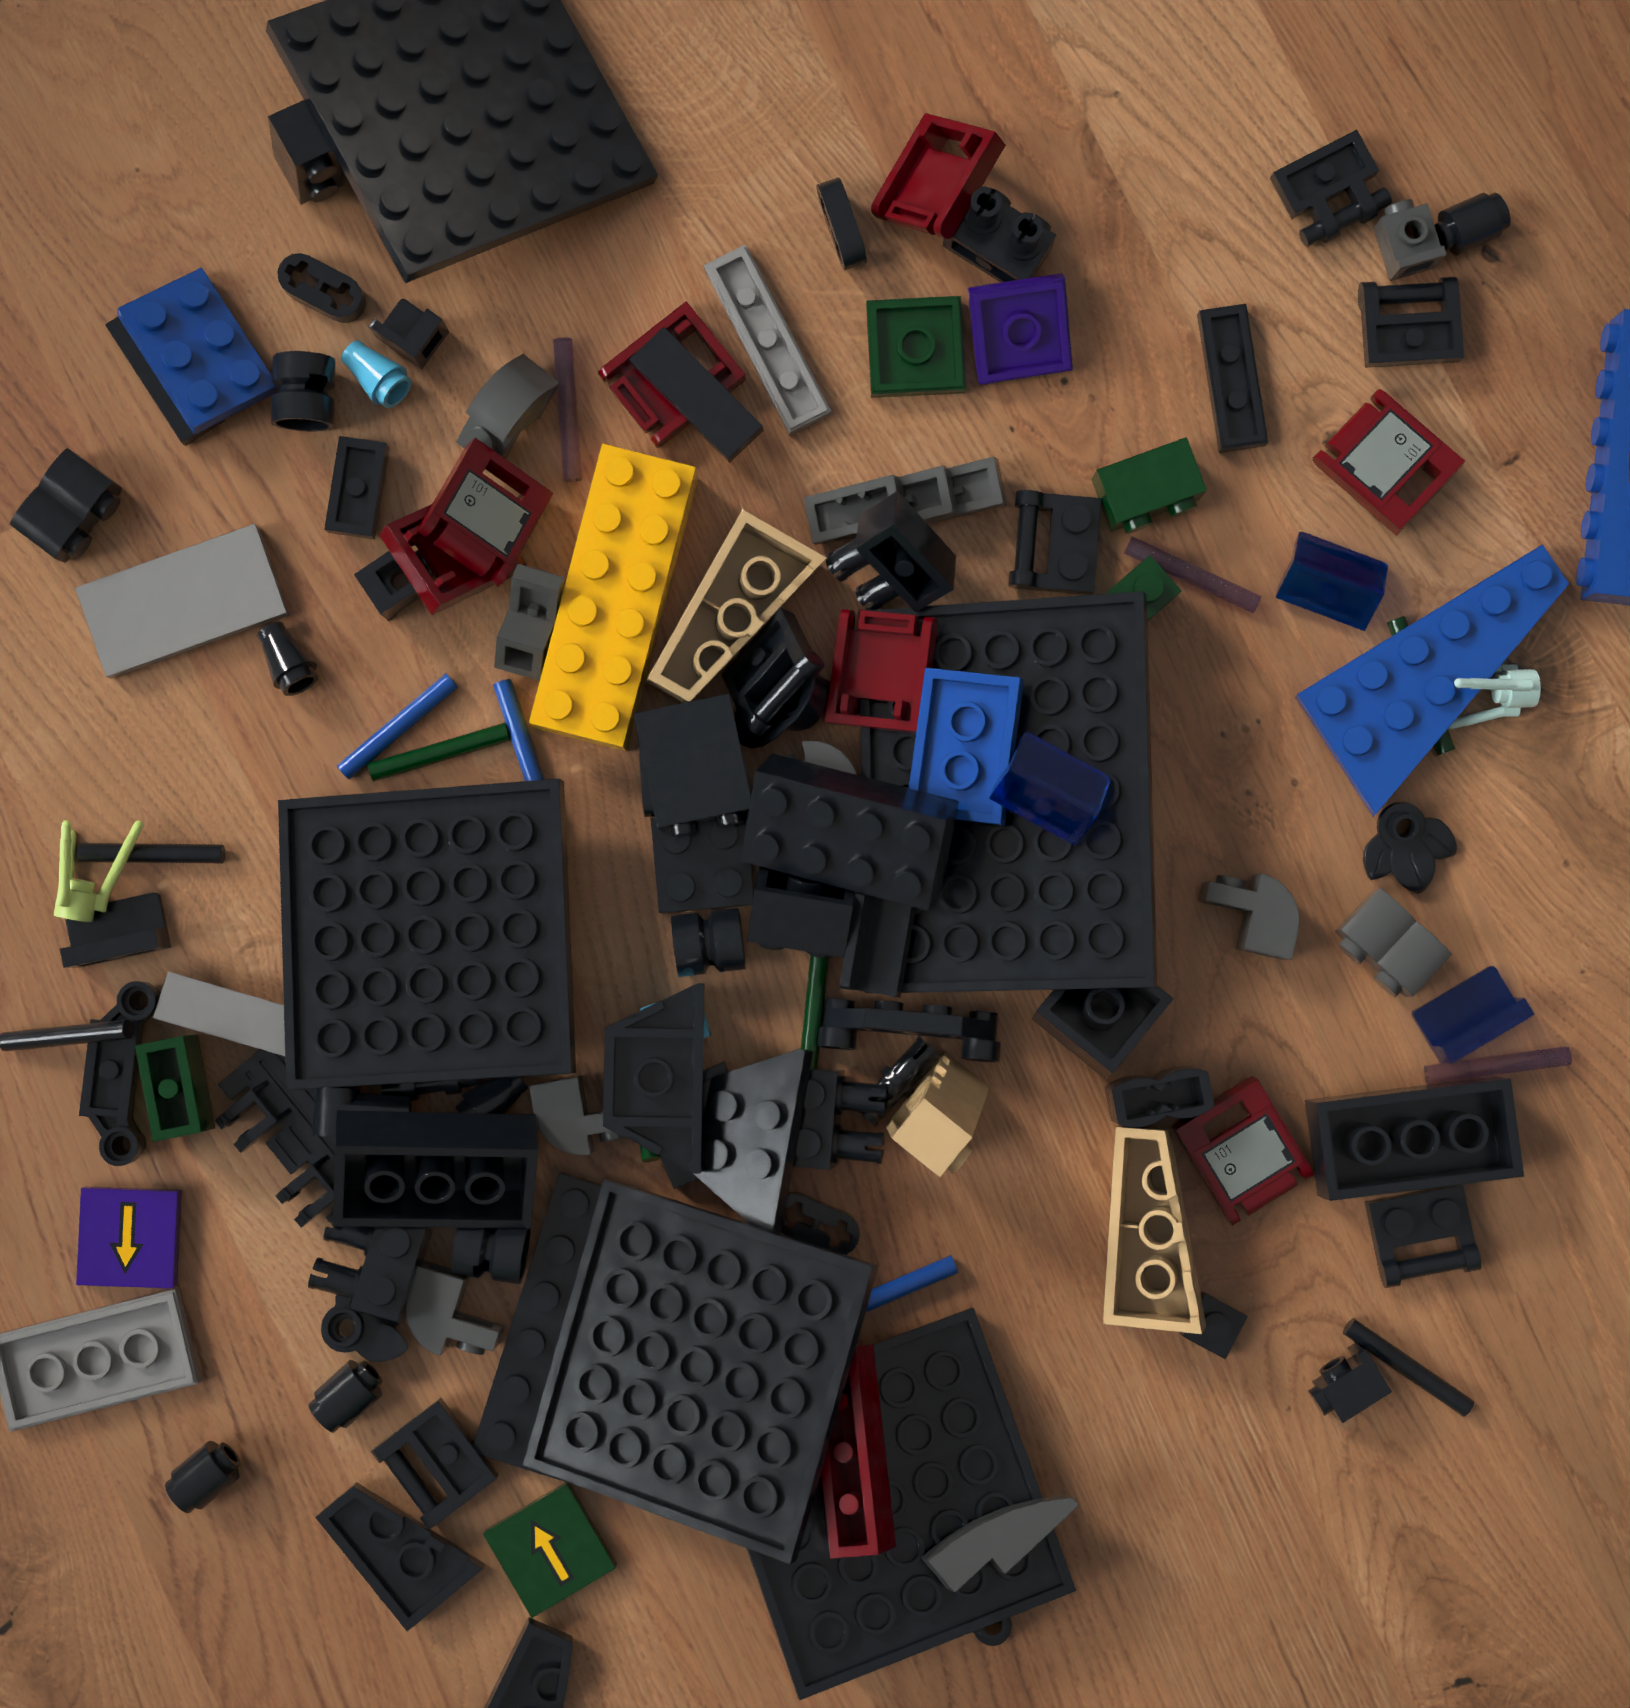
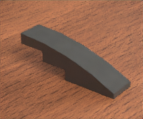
(932, 493)

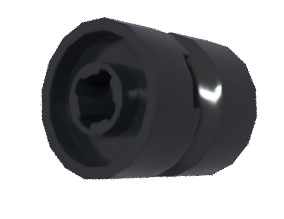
(303, 391)
(708, 942)
(491, 1250)

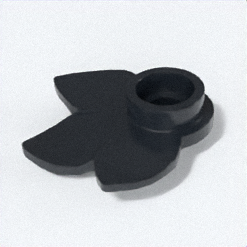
(1408, 854)
(372, 1337)

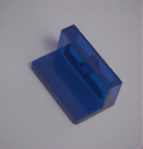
(1333, 581)
(1051, 789)
(1470, 1015)

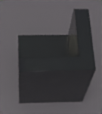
(411, 332)

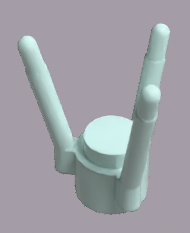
(1509, 687)

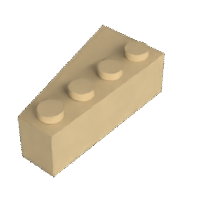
(738, 595)
(940, 1116)

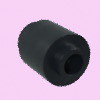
(1472, 222)
(346, 1395)
(203, 1476)

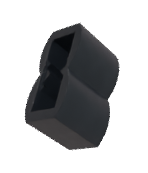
(67, 506)
(1172, 1092)

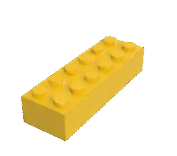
(614, 597)

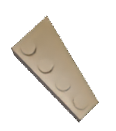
(1149, 1242)

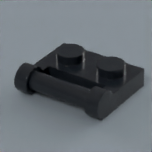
(1413, 336)
(1070, 547)
(763, 663)
(1418, 1219)
(448, 1456)

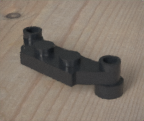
(976, 1032)
(112, 1077)

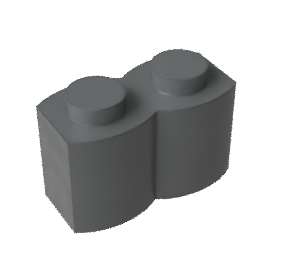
(1392, 944)

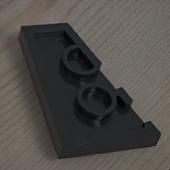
(396, 1554)
(535, 1669)

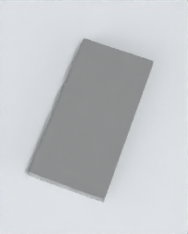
(182, 601)
(96, 1359)

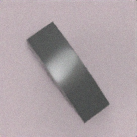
(996, 1538)

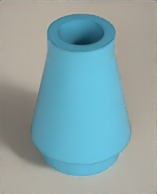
(378, 375)

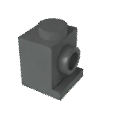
(1399, 252)

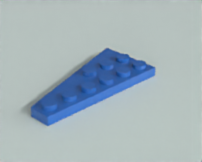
(1401, 695)

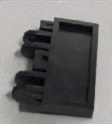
(294, 1113)

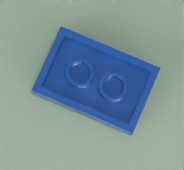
(197, 350)
(966, 739)

